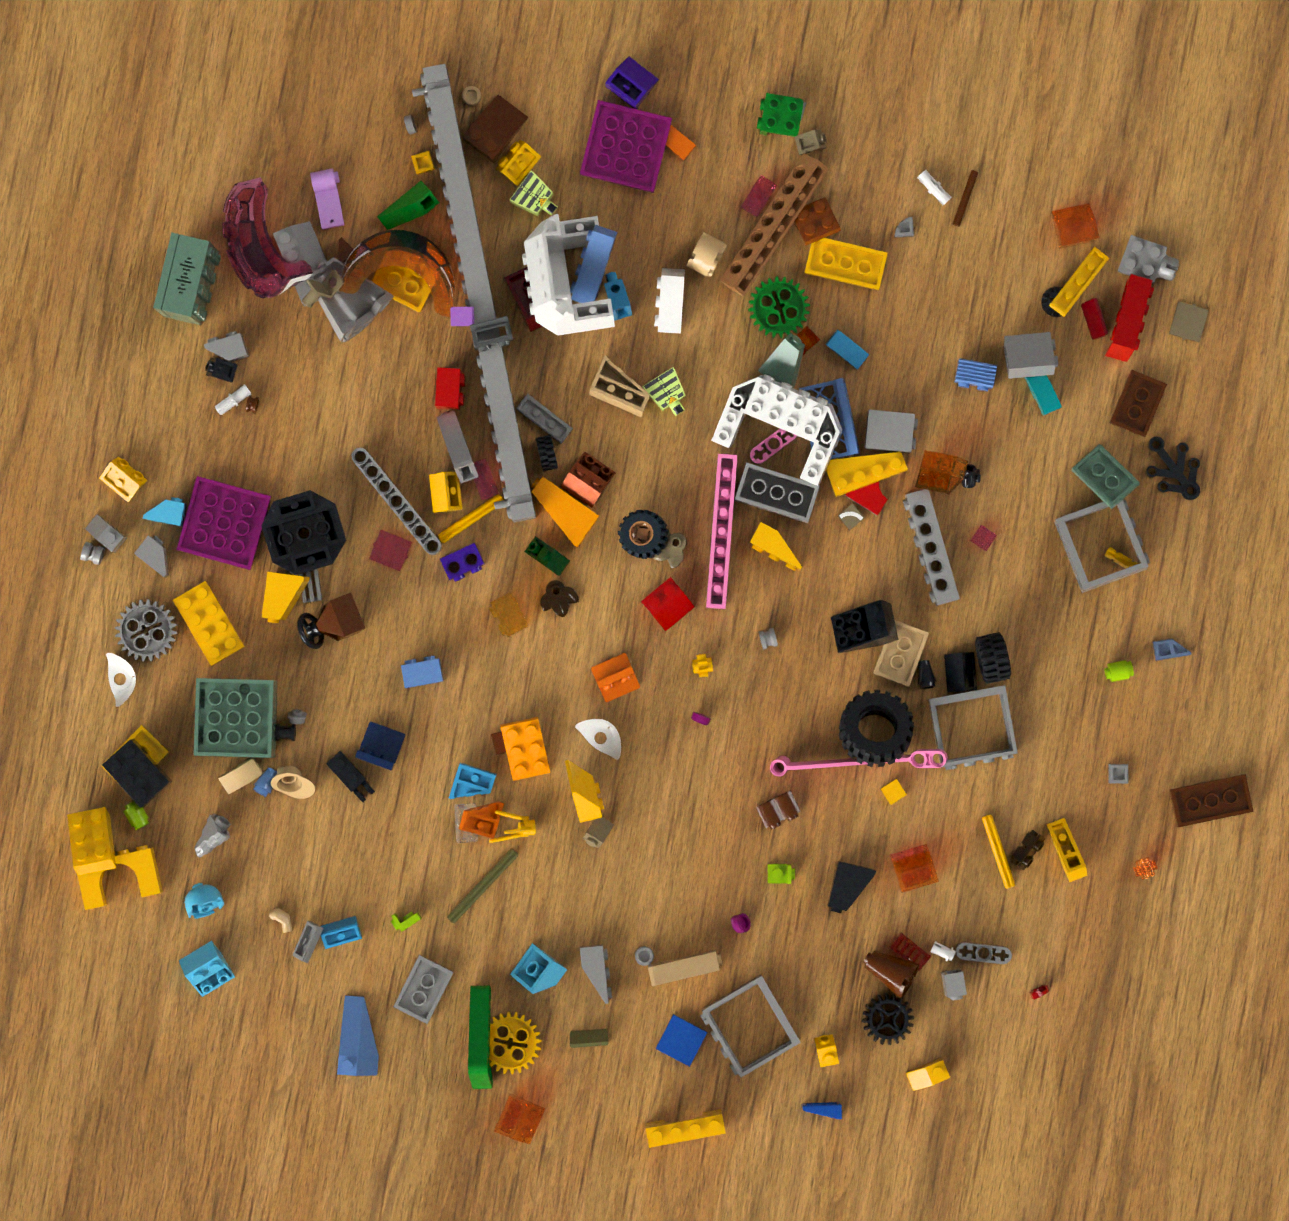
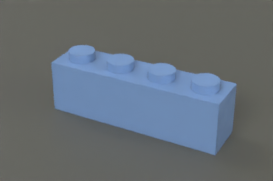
(594, 264)

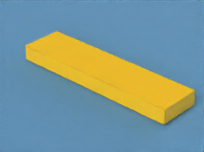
(1079, 281)

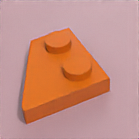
(482, 819)

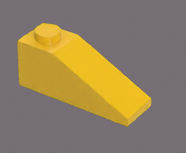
(1067, 850)

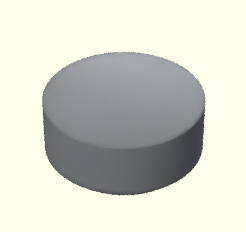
(410, 124)
(644, 955)

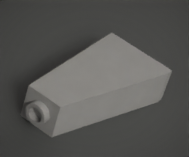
(457, 446)

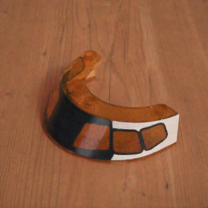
(404, 250)

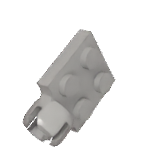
(1148, 260)

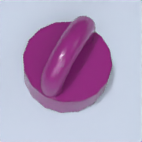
(741, 923)

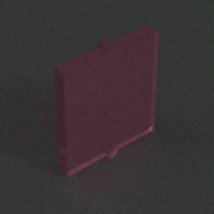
(390, 550)

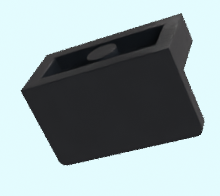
(960, 672)

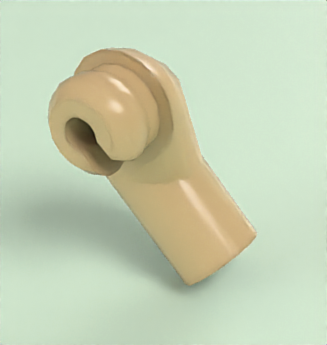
(282, 917)

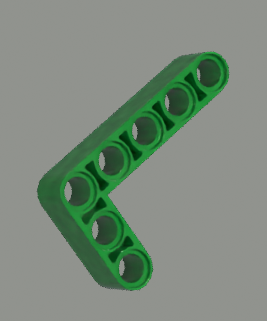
(479, 1037)

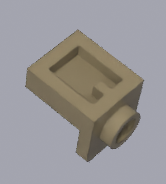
(810, 141)

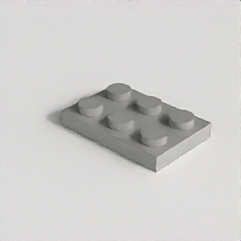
(423, 989)

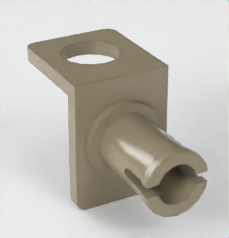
(322, 289)

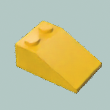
(584, 793)

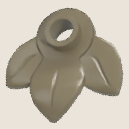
(671, 552)

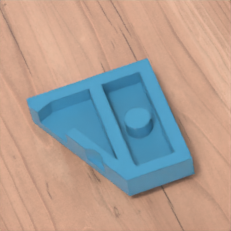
(471, 781)

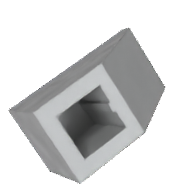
(229, 348)

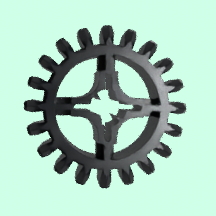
(880, 1025)

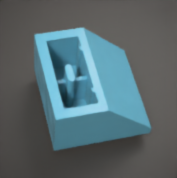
(206, 968)

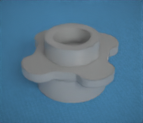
(297, 716)

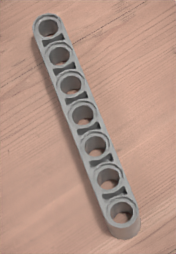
(390, 494)

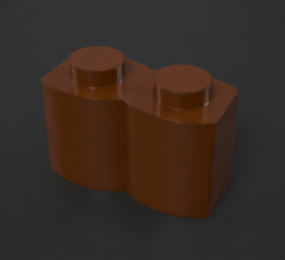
(778, 809)

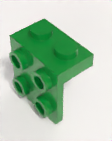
(780, 115)

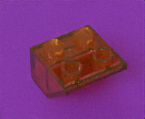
(940, 472)
(914, 868)
(519, 1119)

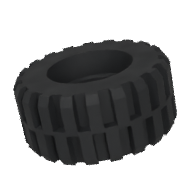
(884, 706)

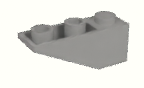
(593, 964)

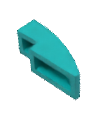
(1043, 394)

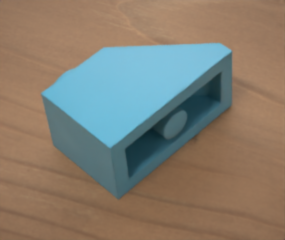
(168, 512)

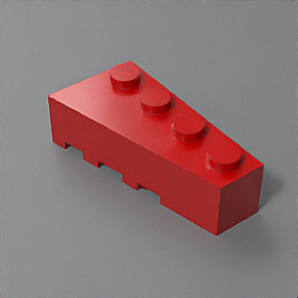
(1130, 318)

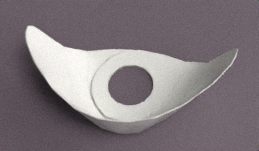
(119, 665)
(591, 727)

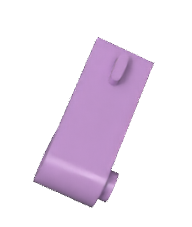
(327, 198)

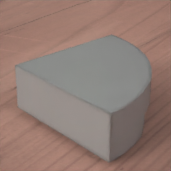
(905, 228)

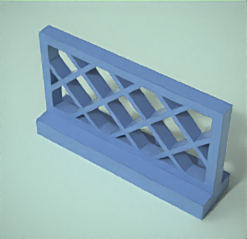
(844, 412)

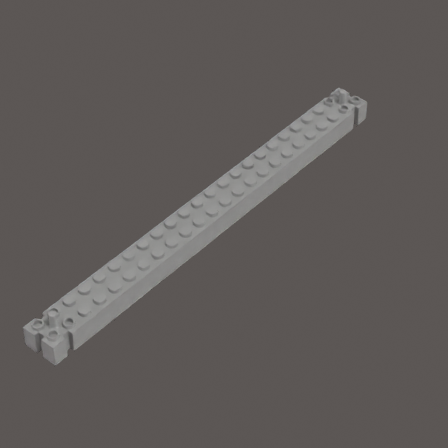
(476, 284)

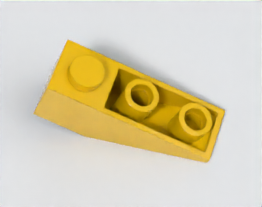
(771, 541)

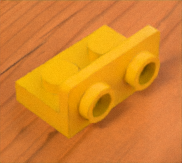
(518, 162)
(123, 478)

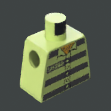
(534, 196)
(666, 391)

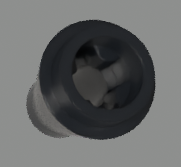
(925, 675)

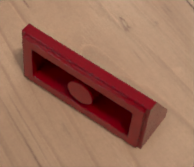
(1094, 319)

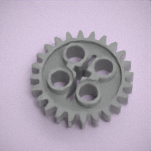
(139, 614)

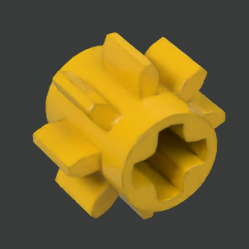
(702, 665)

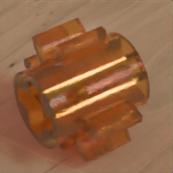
(1145, 868)

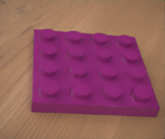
(625, 146)
(223, 523)

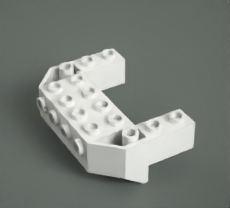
(550, 280)
(785, 409)

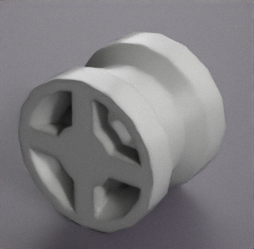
(768, 638)

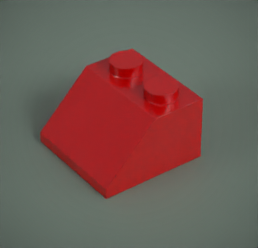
(668, 604)

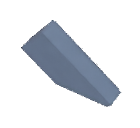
(1168, 649)

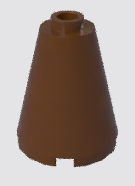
(892, 971)

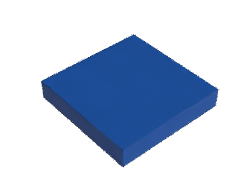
(681, 1040)

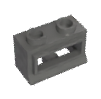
(491, 324)

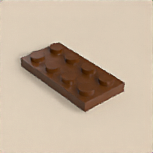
(1211, 800)

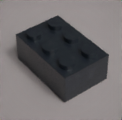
(137, 773)

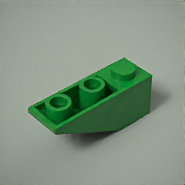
(411, 205)

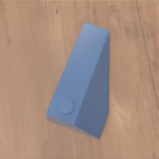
(357, 1044)

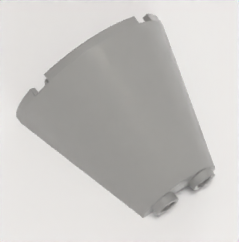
(350, 312)

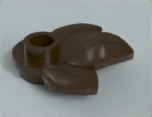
(558, 601)

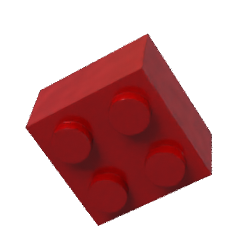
(448, 388)

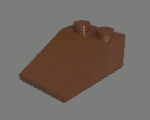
(495, 128)

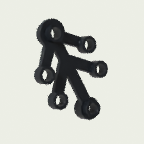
(1176, 470)

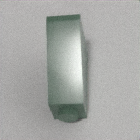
(785, 361)

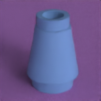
(263, 784)

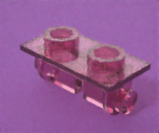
(485, 482)

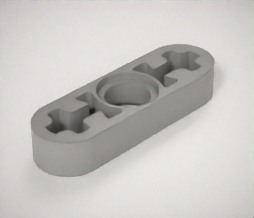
(998, 949)

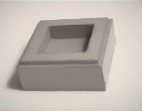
(1118, 773)

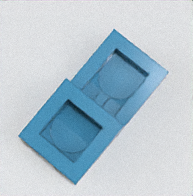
(847, 349)

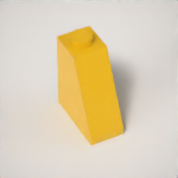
(281, 595)

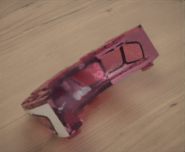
(251, 248)

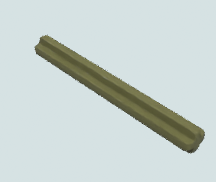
(482, 886)

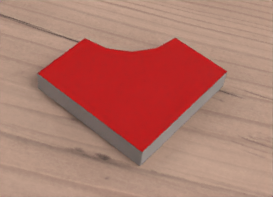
(869, 497)

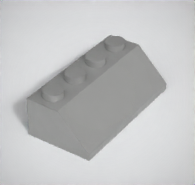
(298, 244)

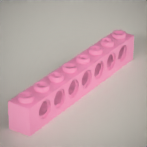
(721, 531)

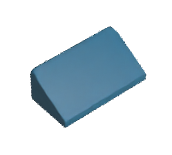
(340, 932)

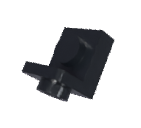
(221, 369)

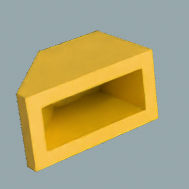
(928, 1074)

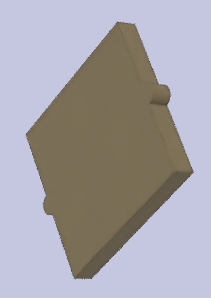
(1188, 322)

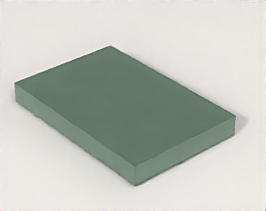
(1105, 476)

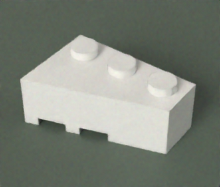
(670, 300)

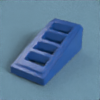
(827, 1109)

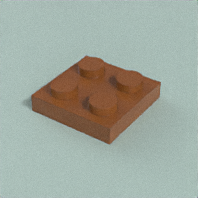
(816, 221)

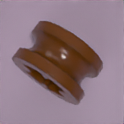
(252, 404)

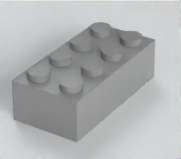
(777, 492)

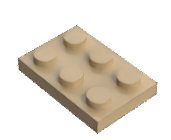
(901, 657)

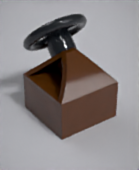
(337, 620)

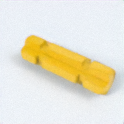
(1119, 558)

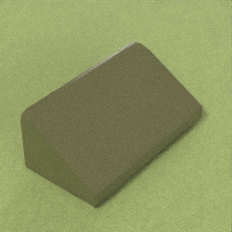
(589, 1038)

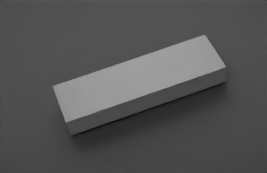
(544, 418)

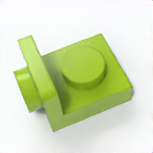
(780, 873)
(409, 920)

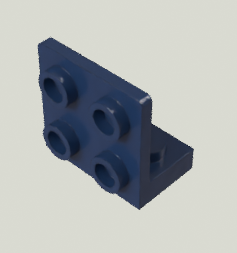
(380, 746)

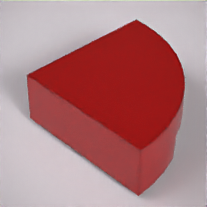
(1038, 992)

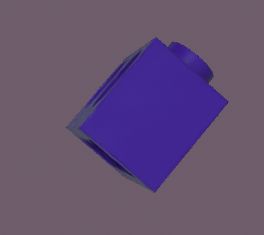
(461, 558)

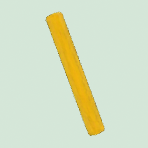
(469, 519)
(998, 851)

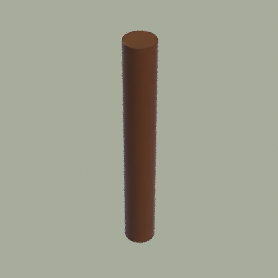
(965, 198)

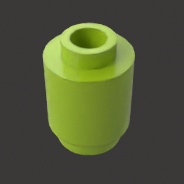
(1119, 671)
(136, 816)

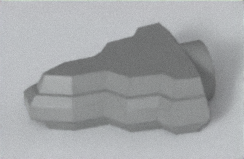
(213, 834)

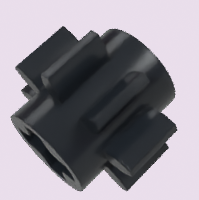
(971, 476)

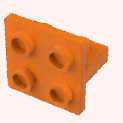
(615, 677)

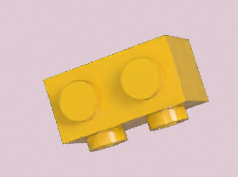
(445, 492)

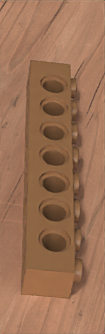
(774, 224)

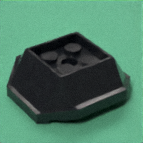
(283, 530)

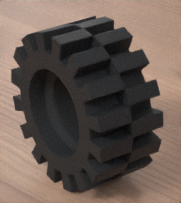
(546, 453)

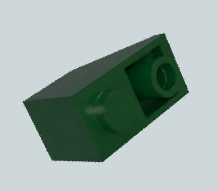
(547, 556)

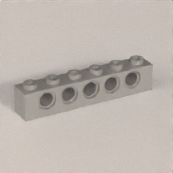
(923, 499)

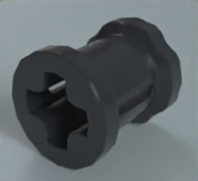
(285, 732)

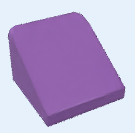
(462, 316)

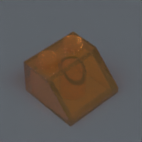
(1075, 226)

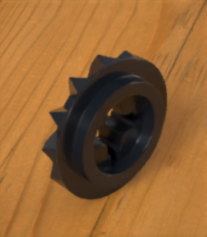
(1045, 301)

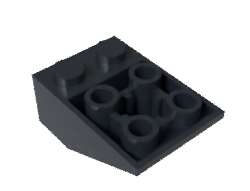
(864, 627)

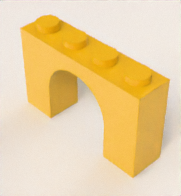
(141, 862)
(665, 1133)

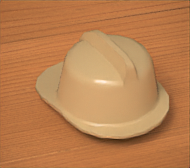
(290, 781)

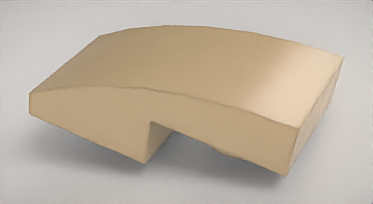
(241, 775)

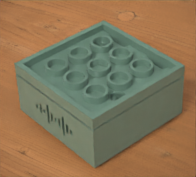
(187, 279)
(235, 717)

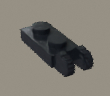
(349, 774)

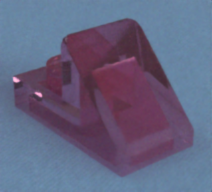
(758, 196)

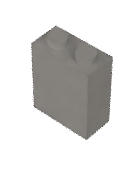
(1030, 355)
(890, 431)

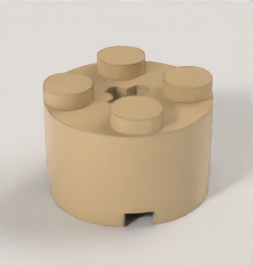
(706, 255)

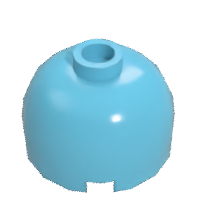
(202, 900)

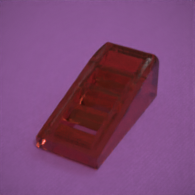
(898, 941)

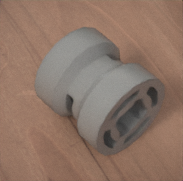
(92, 553)

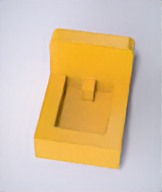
(826, 1050)

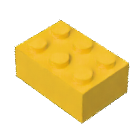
(91, 841)

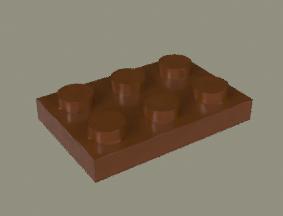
(1138, 403)

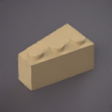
(618, 389)

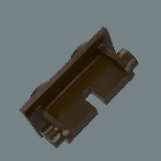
(1033, 845)

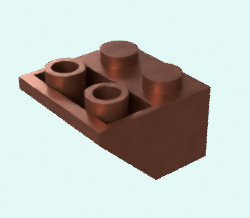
(588, 479)

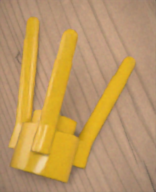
(525, 828)

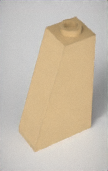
(684, 967)

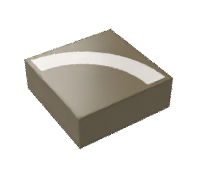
(850, 516)

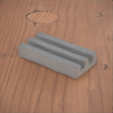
(318, 588)
(307, 941)

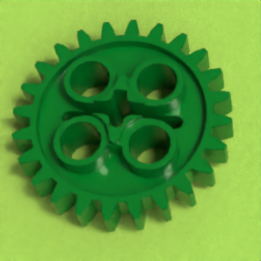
(795, 302)

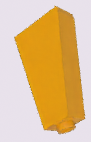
(566, 511)

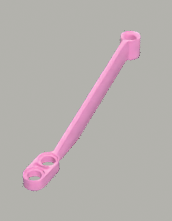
(788, 765)

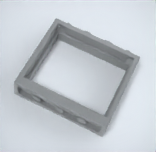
(1074, 558)
(986, 757)
(726, 1050)

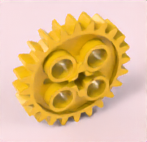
(513, 1025)

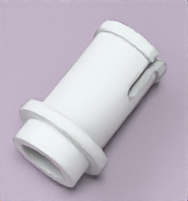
(943, 951)

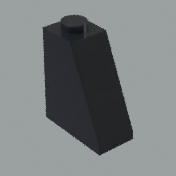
(847, 885)

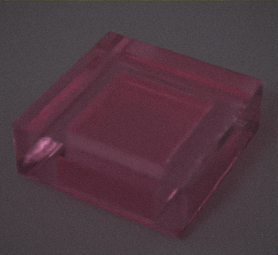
(983, 538)

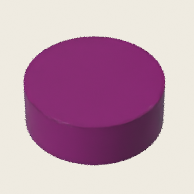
(700, 718)

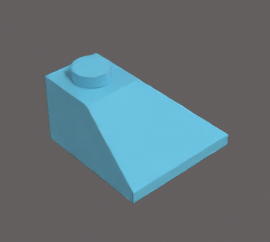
(538, 970)

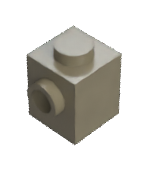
(598, 832)

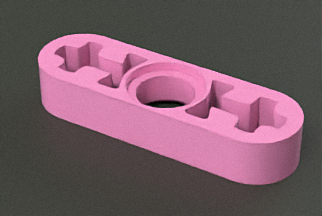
(765, 456)

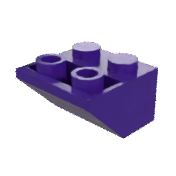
(631, 82)

